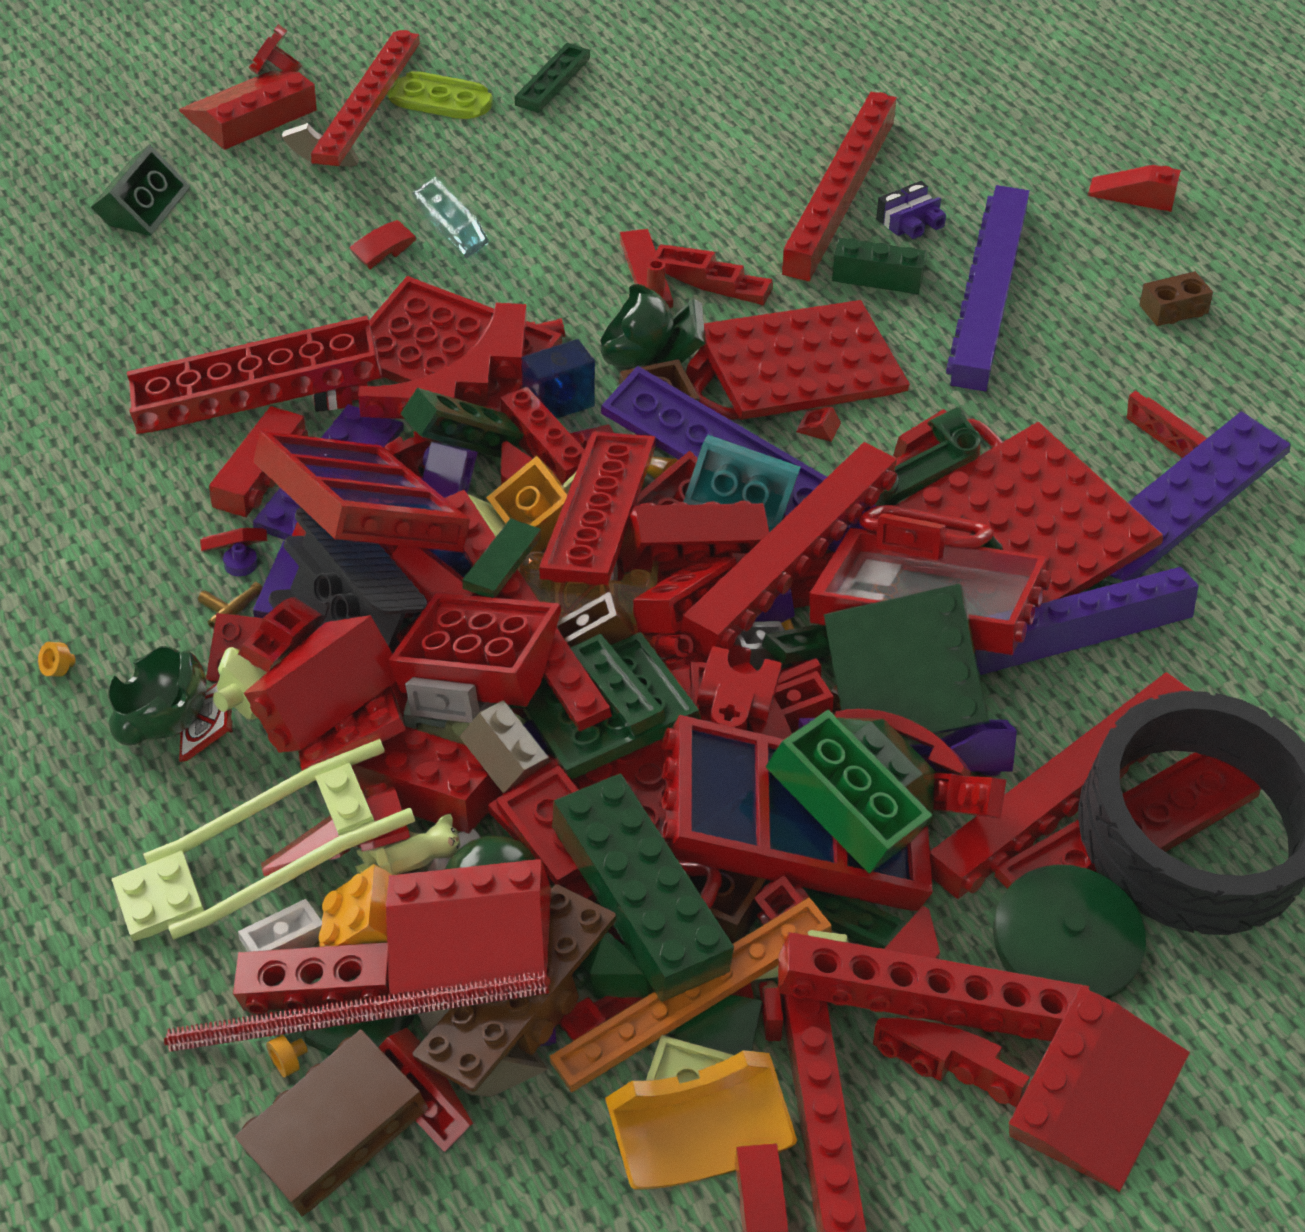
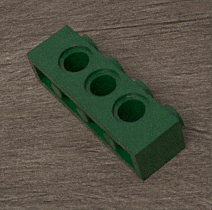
(460, 423)

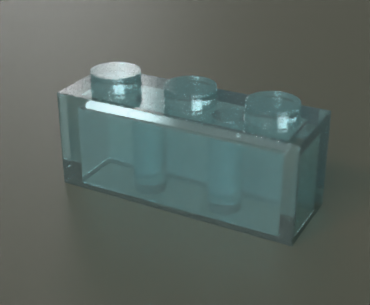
(450, 217)

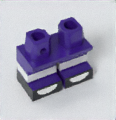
(910, 210)

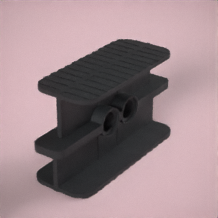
(348, 580)

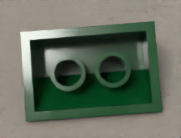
(141, 193)
(879, 265)

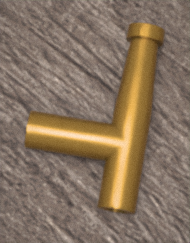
(233, 607)

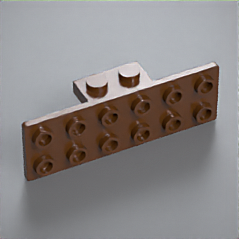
(477, 1037)

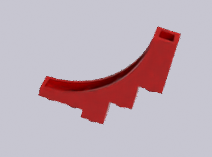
(467, 379)

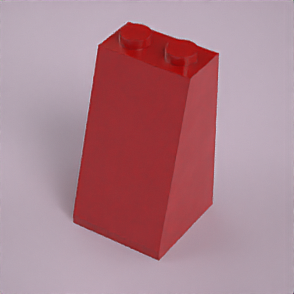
(322, 682)

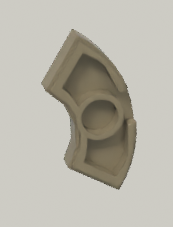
(305, 138)

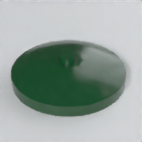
(1070, 929)

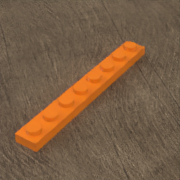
(651, 1018)

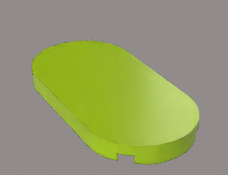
(440, 95)

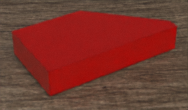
(227, 539)
(771, 1010)

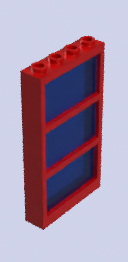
(360, 492)
(741, 819)

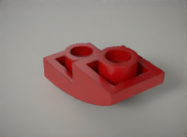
(382, 241)

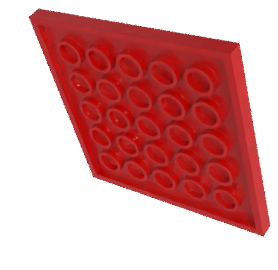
(1047, 506)

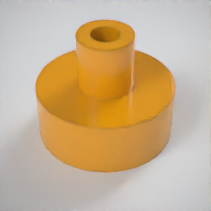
(55, 659)
(285, 1054)

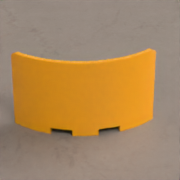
(692, 1128)

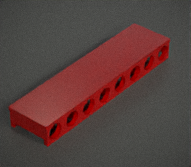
(253, 375)

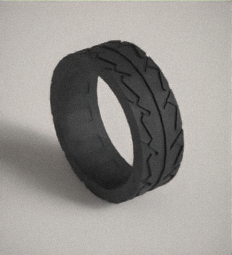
(1148, 875)

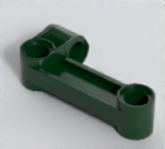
(920, 471)

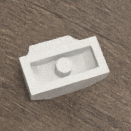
(287, 929)

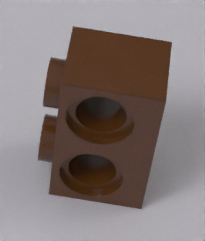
(1176, 298)

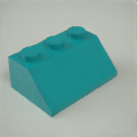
(738, 474)

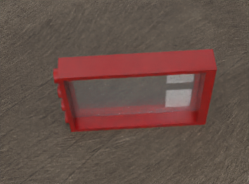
(997, 585)

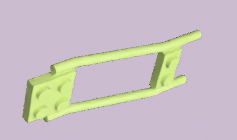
(164, 891)

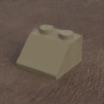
(503, 746)

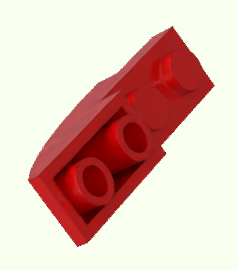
(280, 632)
(969, 795)
(939, 1048)

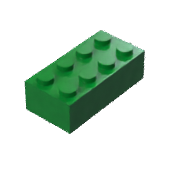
(848, 791)

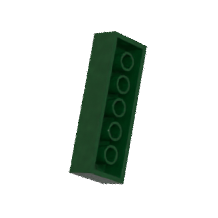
(644, 885)

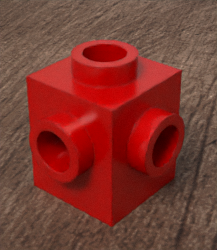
(778, 897)

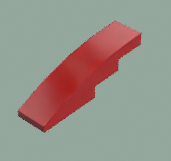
(704, 272)

